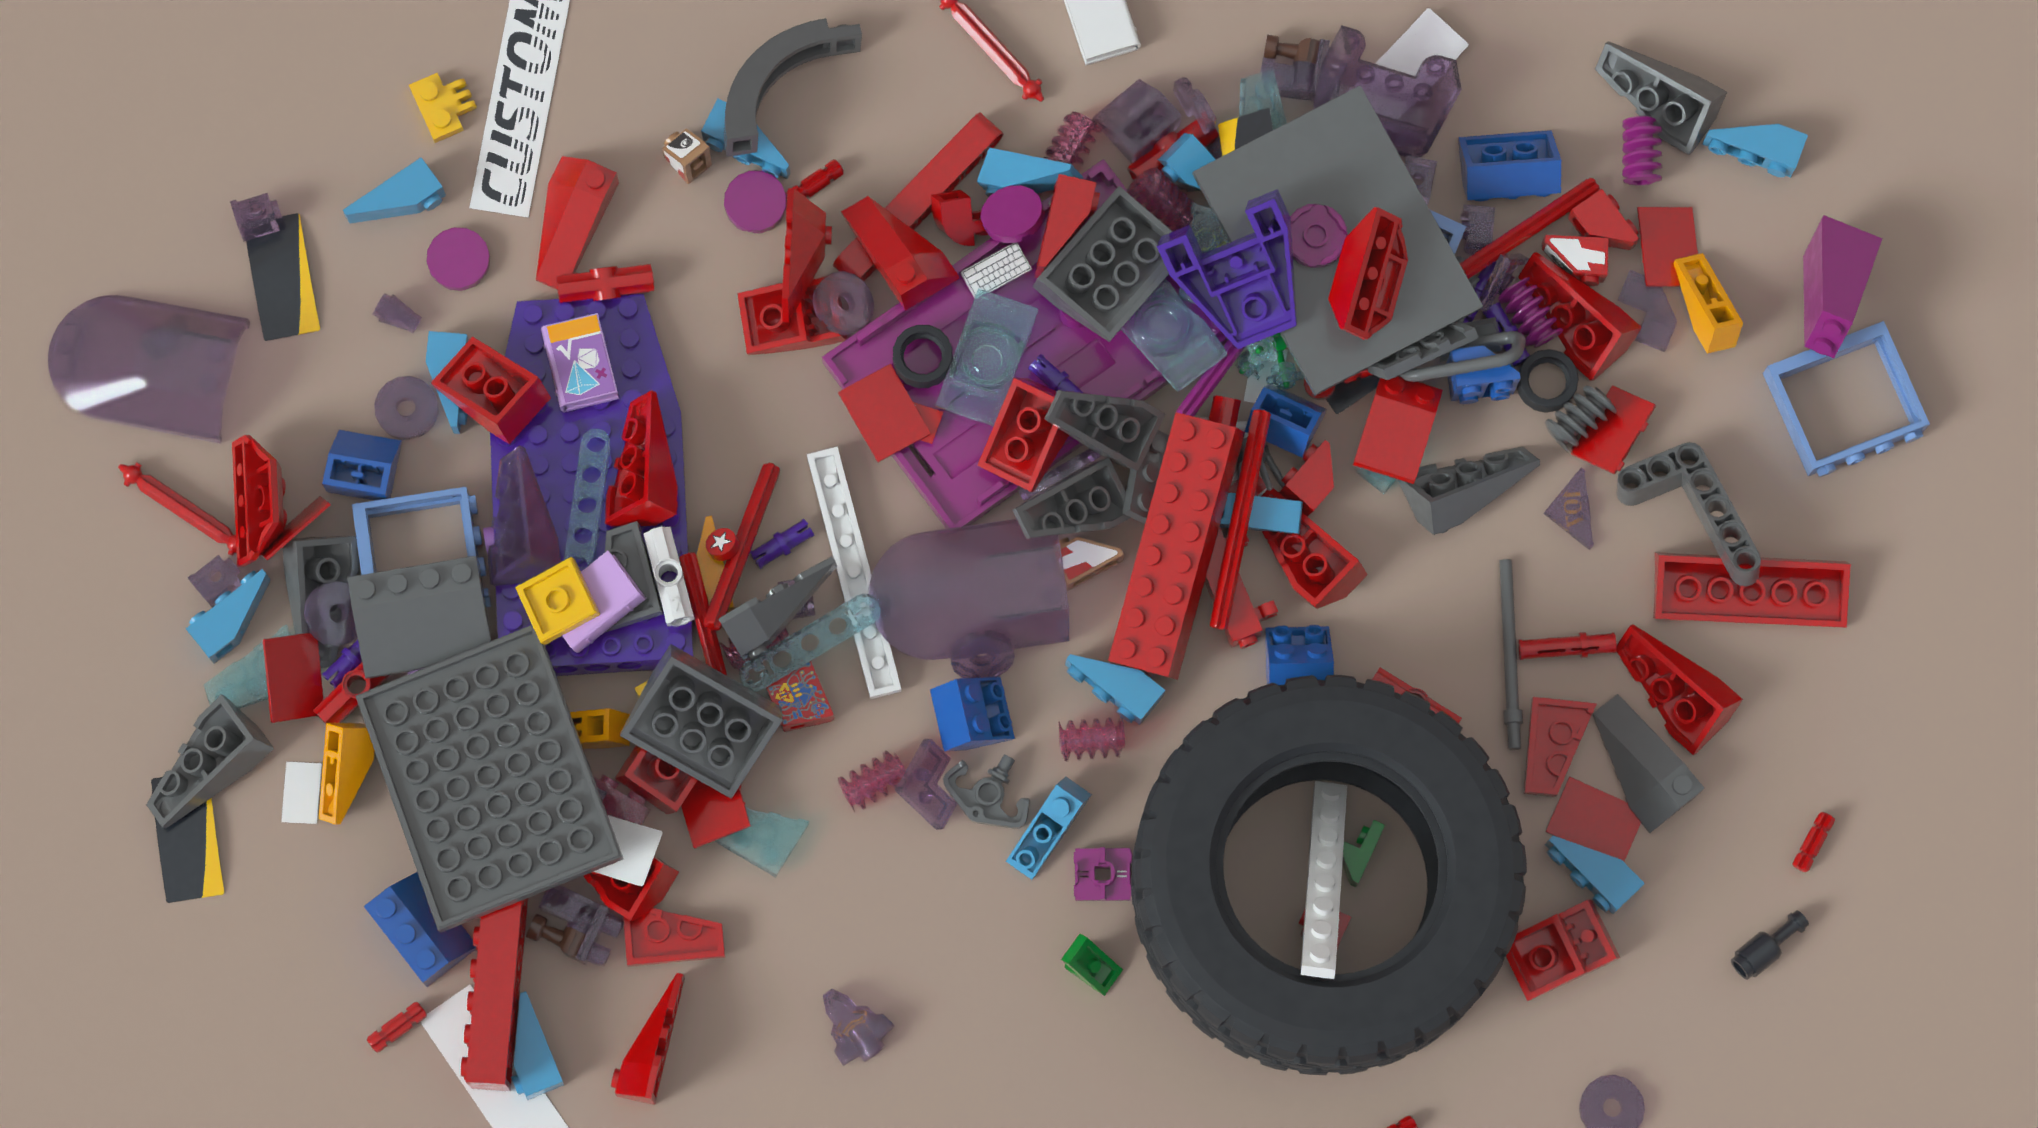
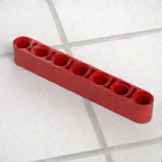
(938, 176)

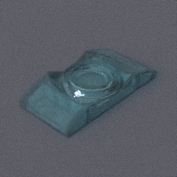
(1173, 337)
(987, 357)

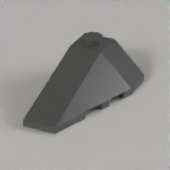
(1107, 424)
(760, 622)
(216, 755)
(1648, 770)

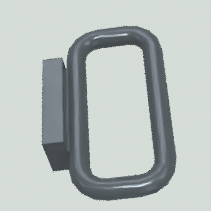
(1490, 338)

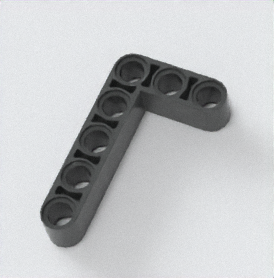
(1703, 502)

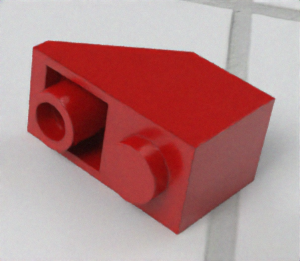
(1600, 218)
(1312, 480)

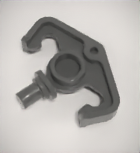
(984, 799)

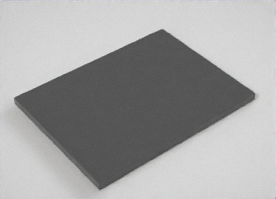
(1350, 164)
(488, 778)

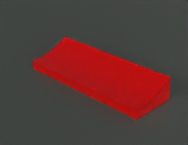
(1784, 594)

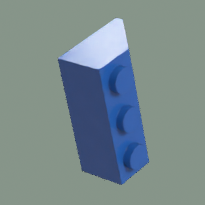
(1510, 165)
(410, 926)

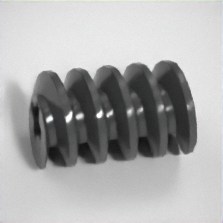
(1579, 416)

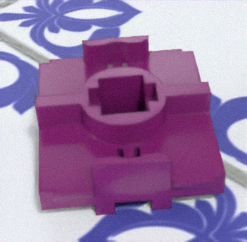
(1088, 860)

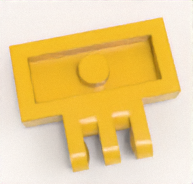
(442, 105)

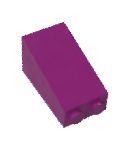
(1834, 281)

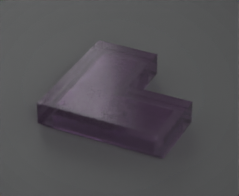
(920, 785)

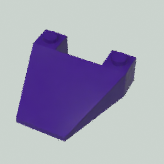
(1245, 283)

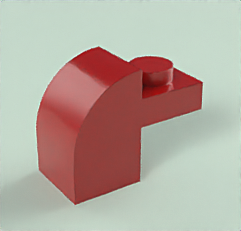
(955, 217)

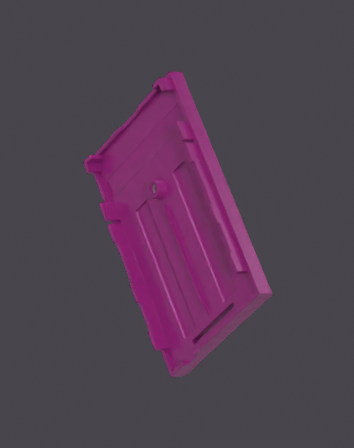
(959, 488)

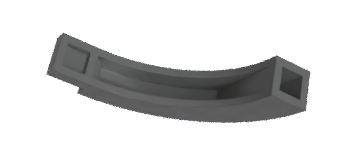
(769, 64)

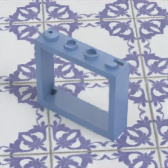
(1875, 334)
(364, 511)

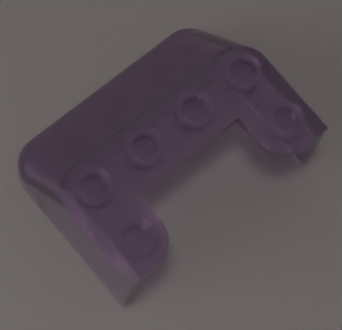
(1406, 104)

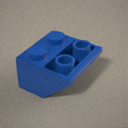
(1492, 382)
(1291, 420)
(361, 465)
(1298, 653)
(972, 713)

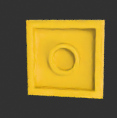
(557, 601)

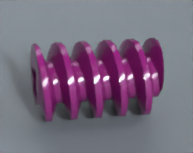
(1640, 150)
(1529, 314)

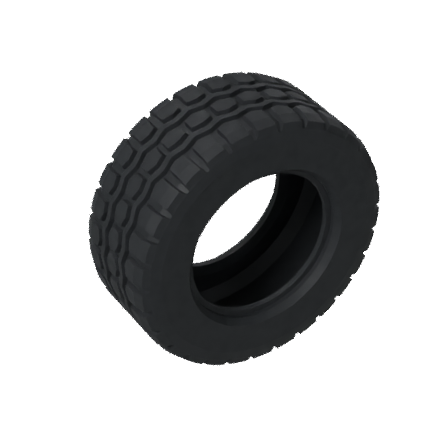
(1355, 738)

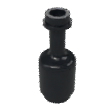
(1764, 948)

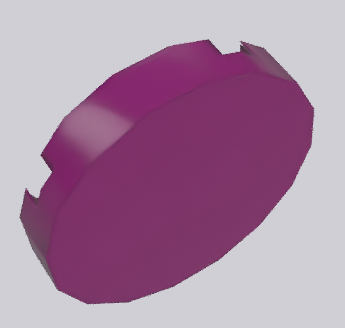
(755, 201)
(1012, 214)
(1317, 235)
(458, 258)

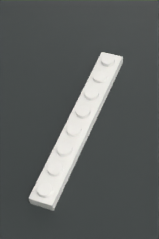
(852, 567)
(1324, 880)

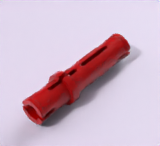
(1567, 646)

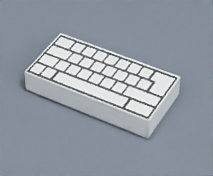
(996, 270)

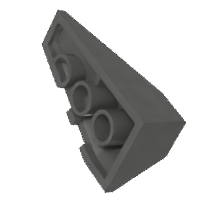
(1675, 98)
(1457, 492)
(1078, 503)
(309, 565)

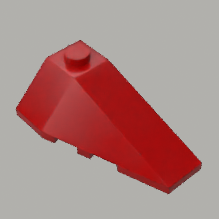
(573, 211)
(804, 248)
(901, 255)
(1592, 326)
(645, 476)
(1315, 561)
(1685, 694)
(632, 899)
(645, 1060)

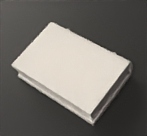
(1102, 28)

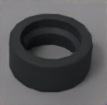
(922, 332)
(1561, 361)

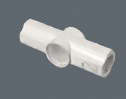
(672, 594)

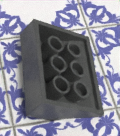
(1107, 266)
(418, 615)
(702, 721)

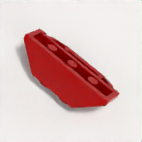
(1369, 274)
(256, 498)

